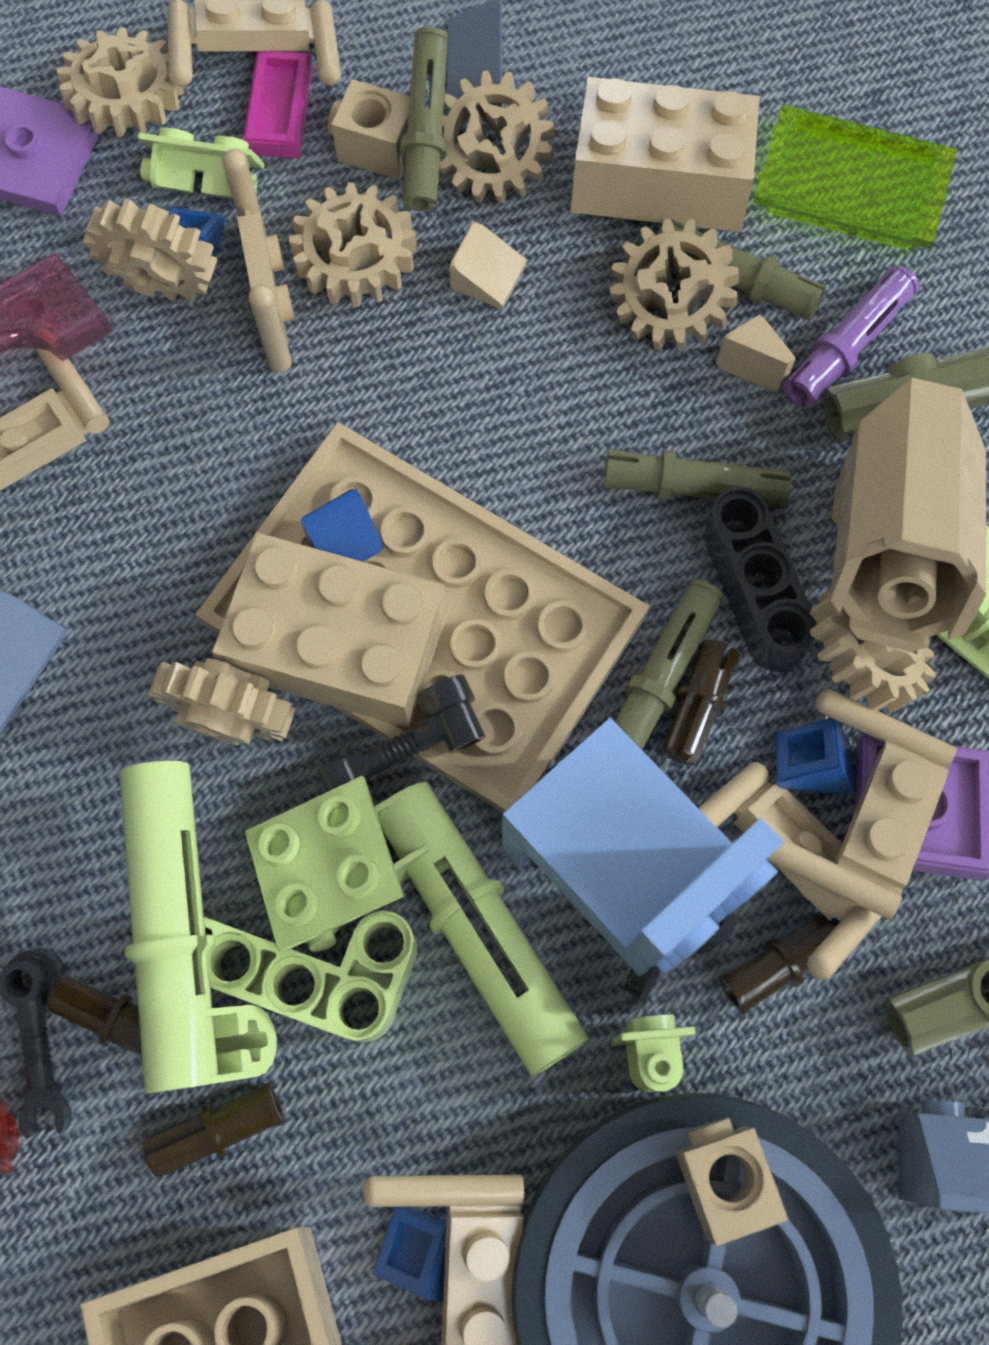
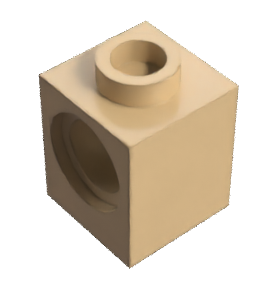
(370, 128)
(755, 1204)

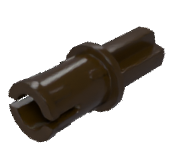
(700, 702)
(776, 966)
(99, 1012)
(213, 1130)

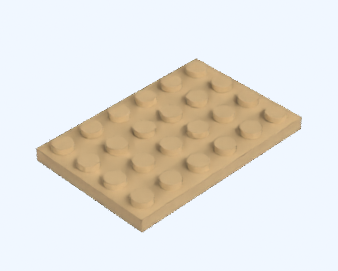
(519, 618)

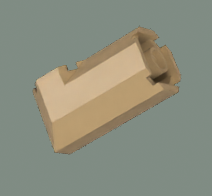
(912, 519)

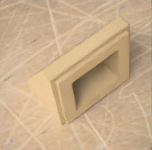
(486, 267)
(756, 355)

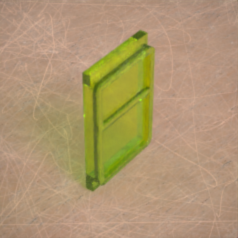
(855, 179)

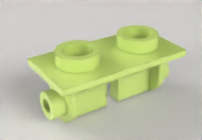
(178, 158)
(653, 1051)

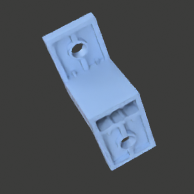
(635, 851)

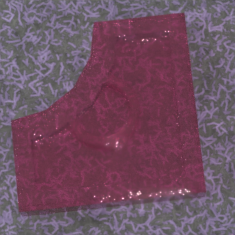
(49, 311)

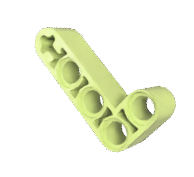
(332, 983)

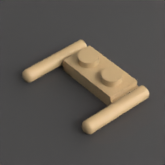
(251, 27)
(263, 257)
(48, 423)
(753, 798)
(890, 814)
(479, 1248)

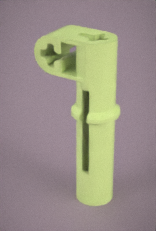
(429, 844)
(180, 1032)

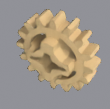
(118, 82)
(509, 123)
(354, 245)
(150, 250)
(700, 281)
(880, 672)
(222, 701)

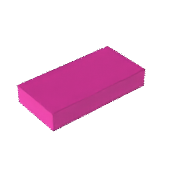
(278, 103)

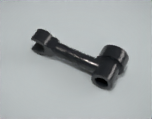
(448, 721)
(42, 1090)

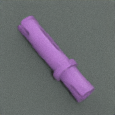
(837, 352)

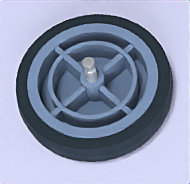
(623, 1260)

